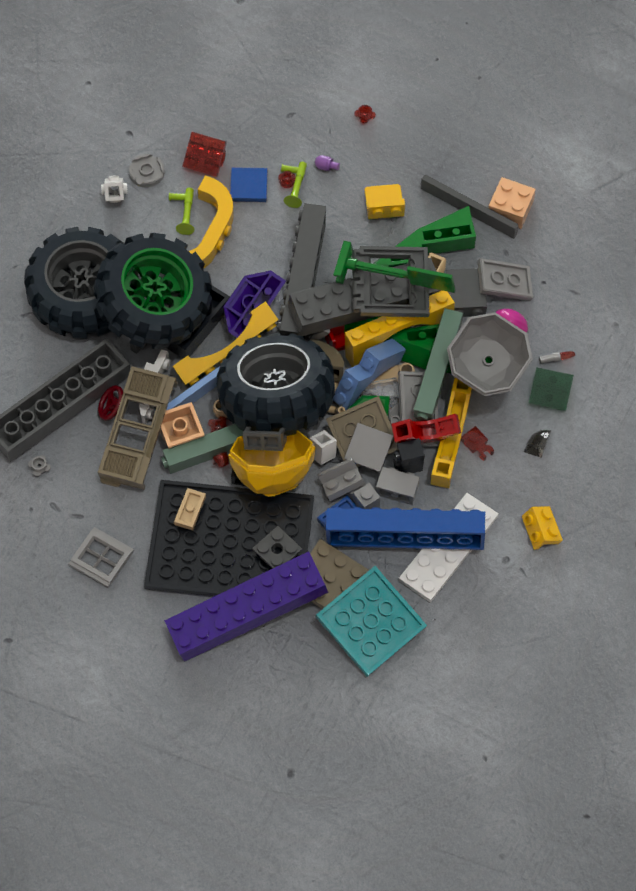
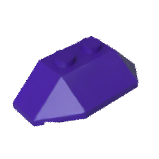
(247, 296)

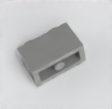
(397, 485)

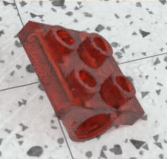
(205, 154)

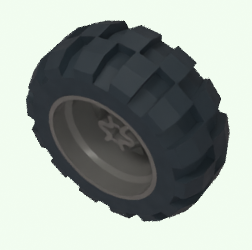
(47, 273)
(276, 384)

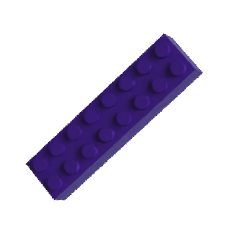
(246, 606)

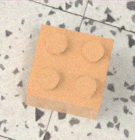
(512, 200)

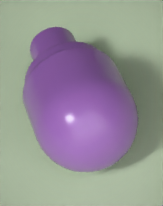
(326, 163)

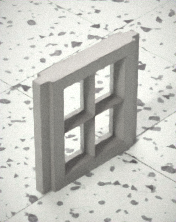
(111, 543)

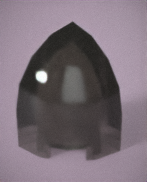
(537, 443)

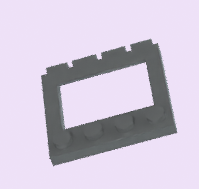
(418, 295)

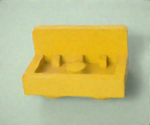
(541, 526)

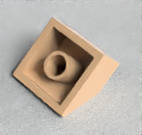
(181, 425)

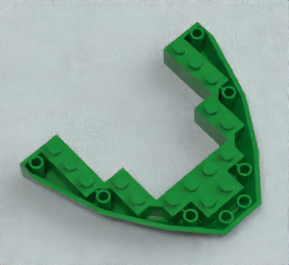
(443, 235)

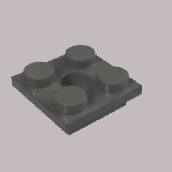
(277, 538)

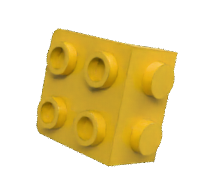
(384, 201)

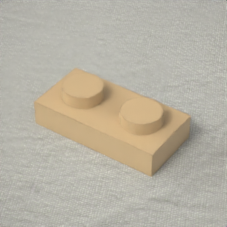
(190, 509)

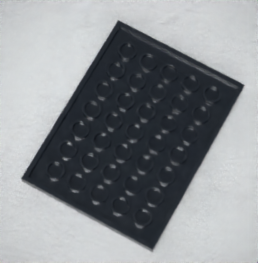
(221, 544)

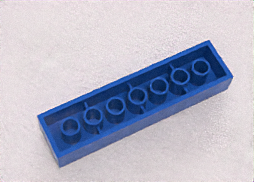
(405, 528)

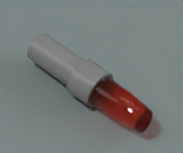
(557, 356)

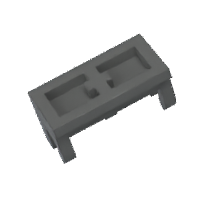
(264, 440)

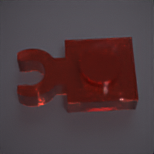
(476, 441)

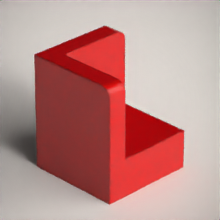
(336, 338)

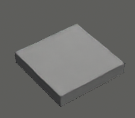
(369, 447)

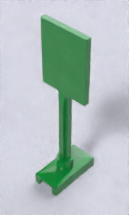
(417, 276)

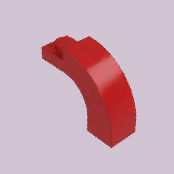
(427, 431)

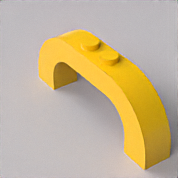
(218, 195)

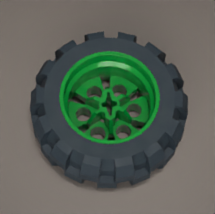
(131, 312)

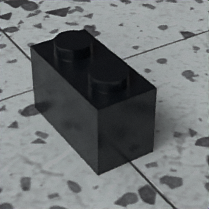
(409, 456)

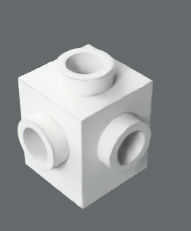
(114, 195)

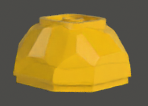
(273, 471)

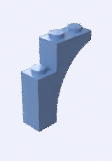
(373, 363)

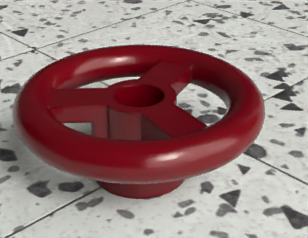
(112, 403)

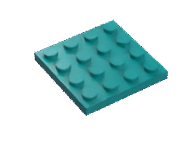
(371, 621)

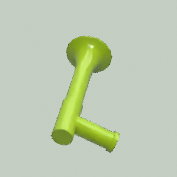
(293, 200)
(185, 227)

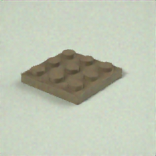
(367, 413)
(336, 571)

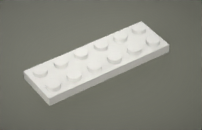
(434, 567)

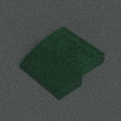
(551, 389)

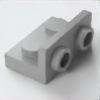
(341, 479)

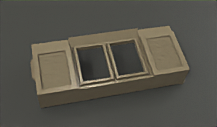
(127, 464)

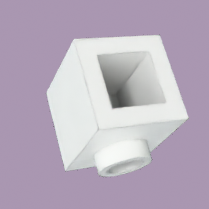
(325, 447)

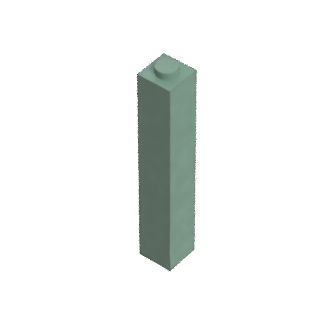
(437, 366)
(200, 449)

